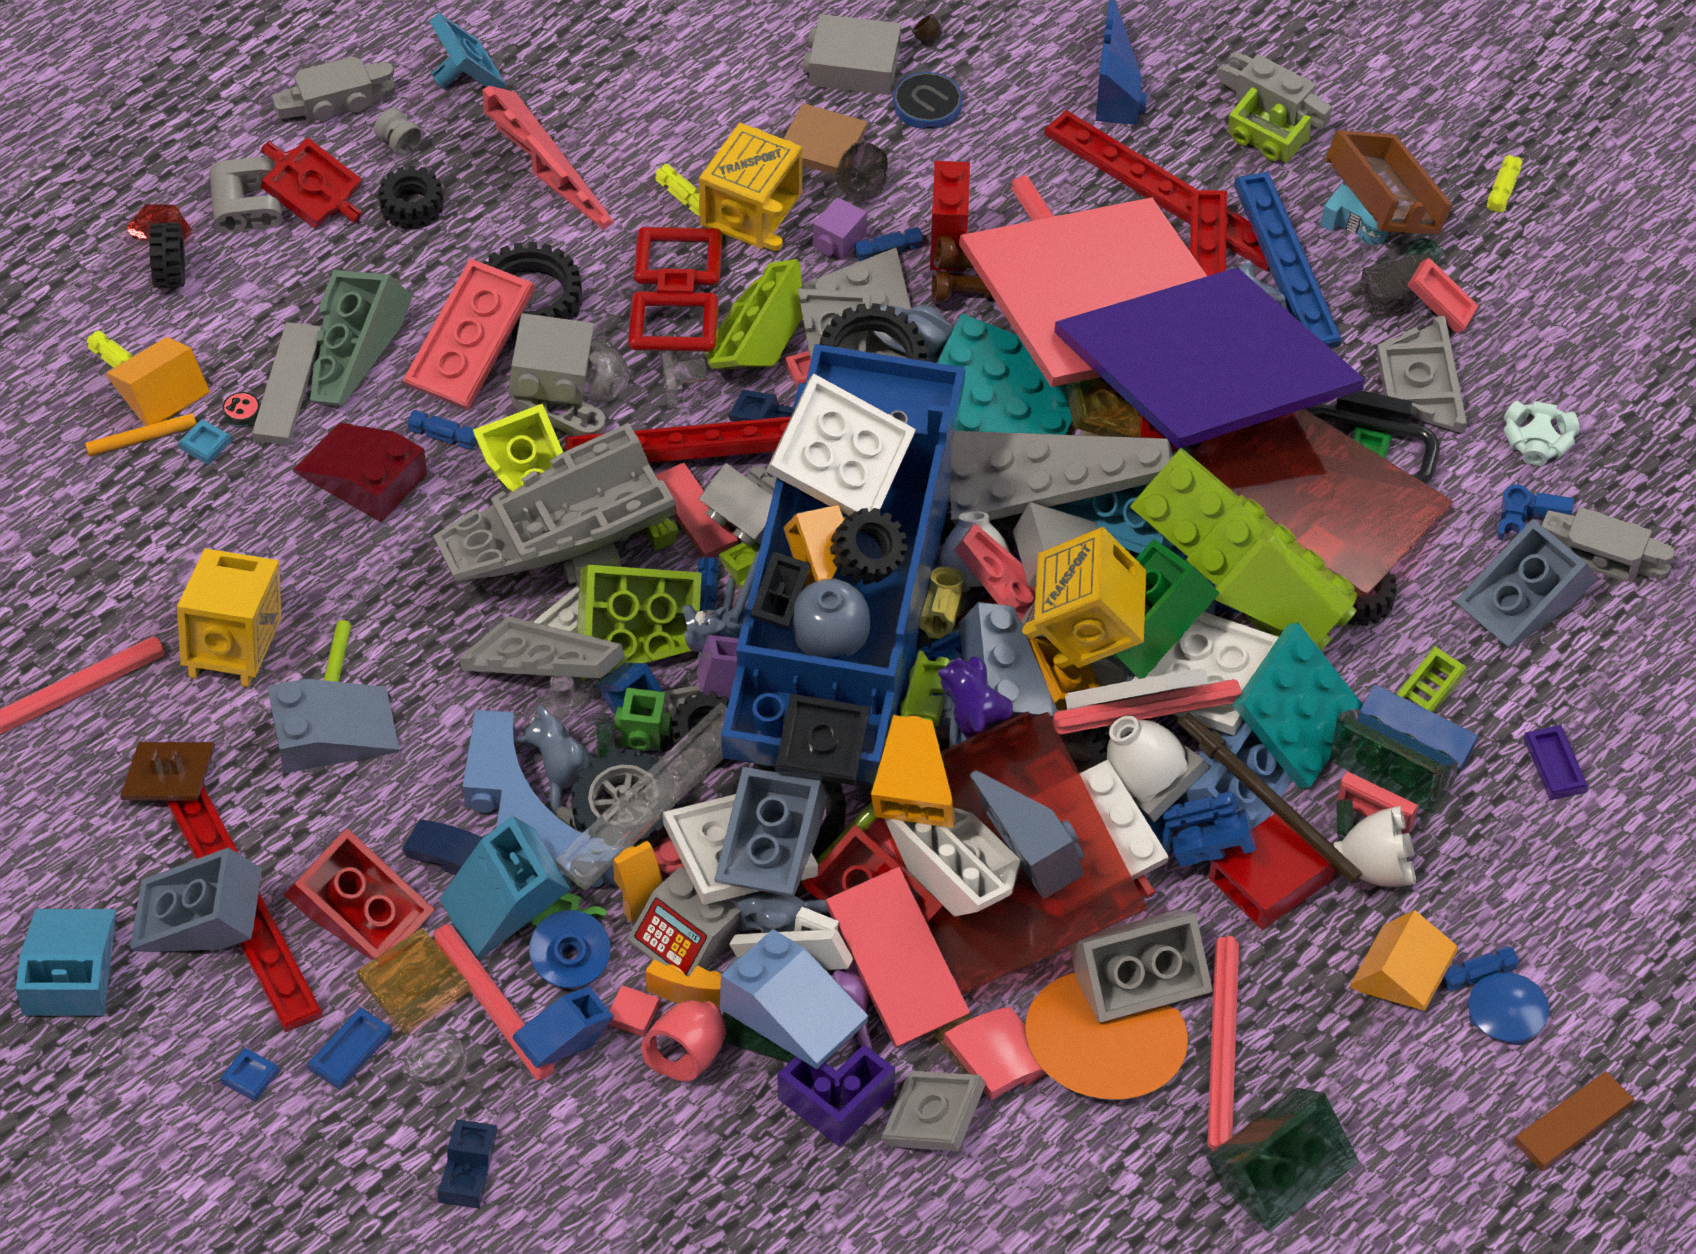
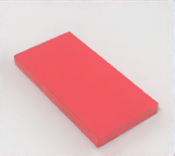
(469, 334)
(897, 957)

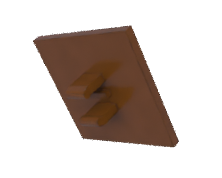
(168, 771)

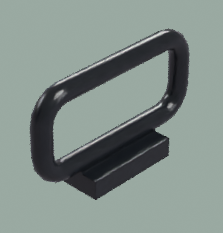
(1384, 415)

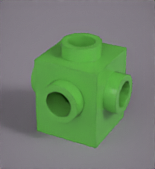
(643, 719)

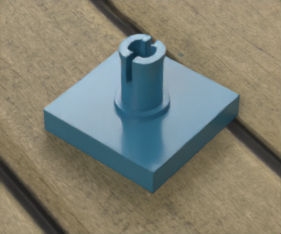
(465, 56)

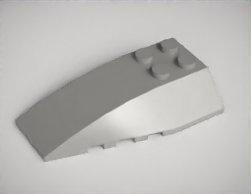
(575, 507)

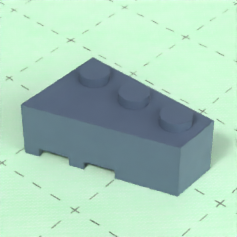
(1012, 669)

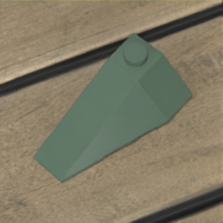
(358, 323)

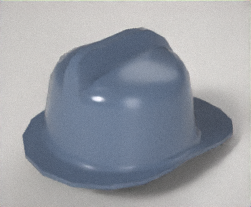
(930, 324)

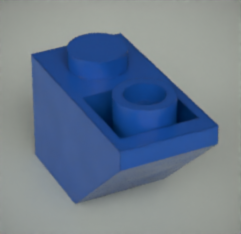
(564, 1027)

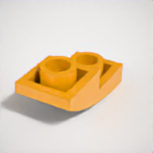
(637, 877)
(674, 985)

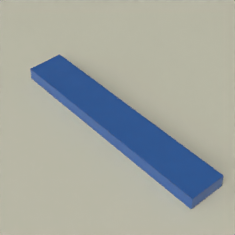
(1285, 256)

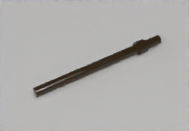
(1214, 746)

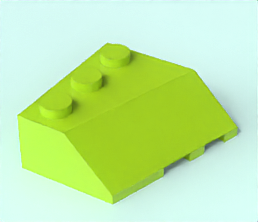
(637, 609)

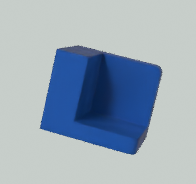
(626, 676)

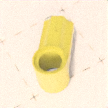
(942, 602)

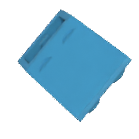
(502, 886)
(66, 962)

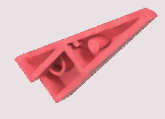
(548, 161)

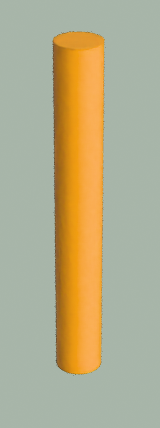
(140, 434)

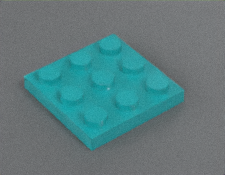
(1296, 704)

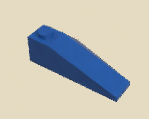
(1119, 75)

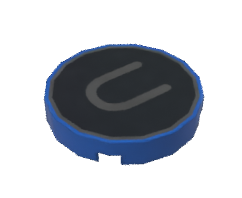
(927, 100)

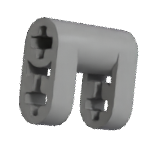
(228, 196)

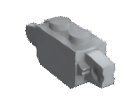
(1275, 86)
(335, 89)
(1611, 544)

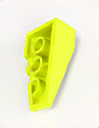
(518, 445)

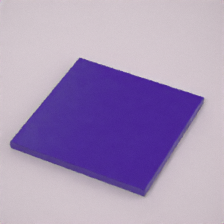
(1208, 357)

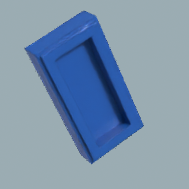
(350, 1048)

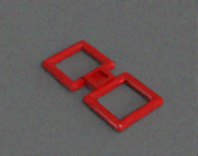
(675, 289)

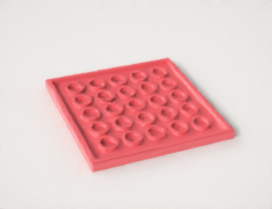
(1075, 266)

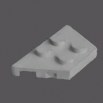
(1423, 371)

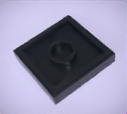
(822, 739)

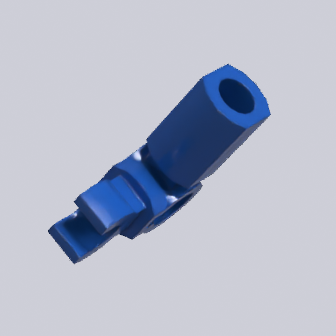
(1519, 502)

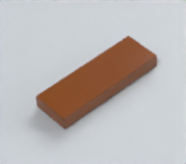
(1573, 1121)

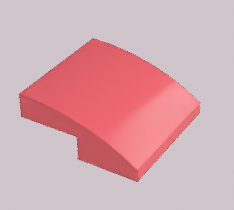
(996, 1050)

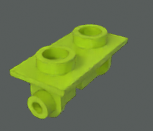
(923, 683)

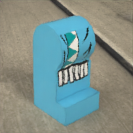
(1349, 213)

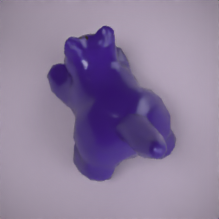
(973, 698)

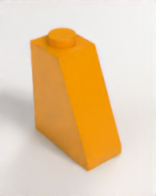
(912, 776)

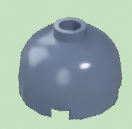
(830, 619)

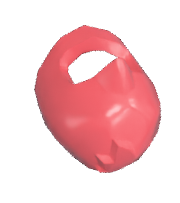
(697, 1028)

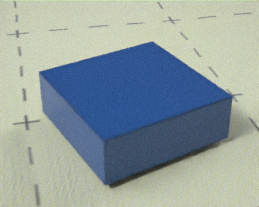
(249, 1074)

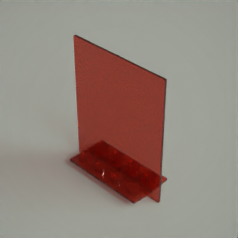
(1327, 492)
(1023, 926)

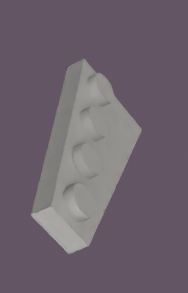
(821, 306)
(539, 649)

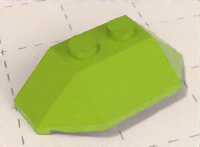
(760, 320)

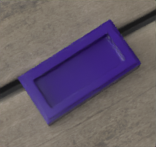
(1555, 762)

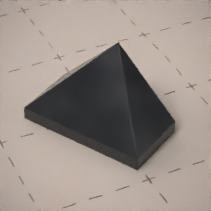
(779, 590)

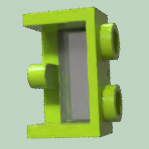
(1267, 130)

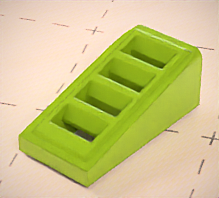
(1445, 664)

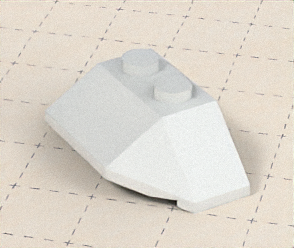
(957, 865)

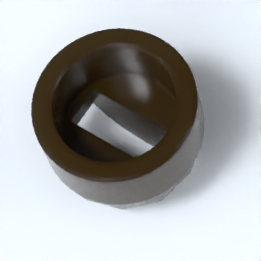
(928, 29)

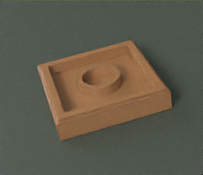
(824, 136)

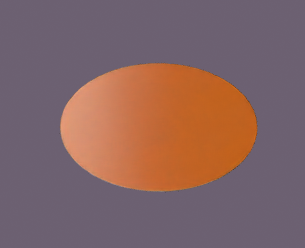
(1108, 1057)

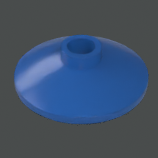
(569, 931)

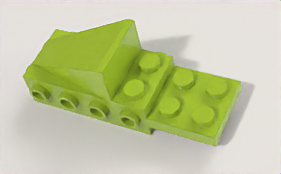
(1244, 552)

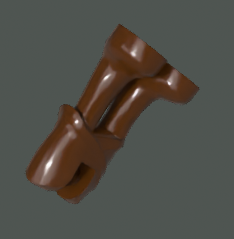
(947, 283)

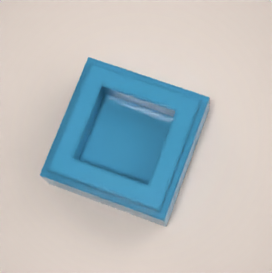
(204, 442)

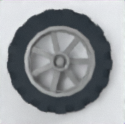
(601, 776)

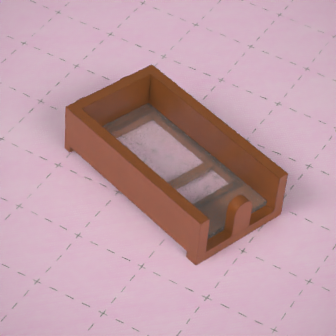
(1389, 182)

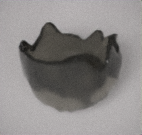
(862, 171)

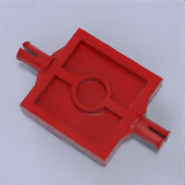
(311, 182)

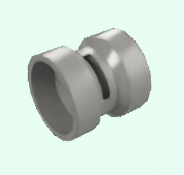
(397, 131)

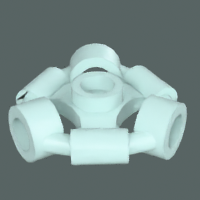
(1539, 439)

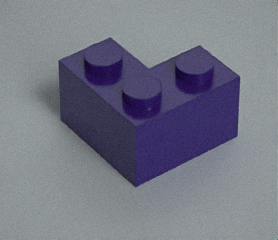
(840, 1099)

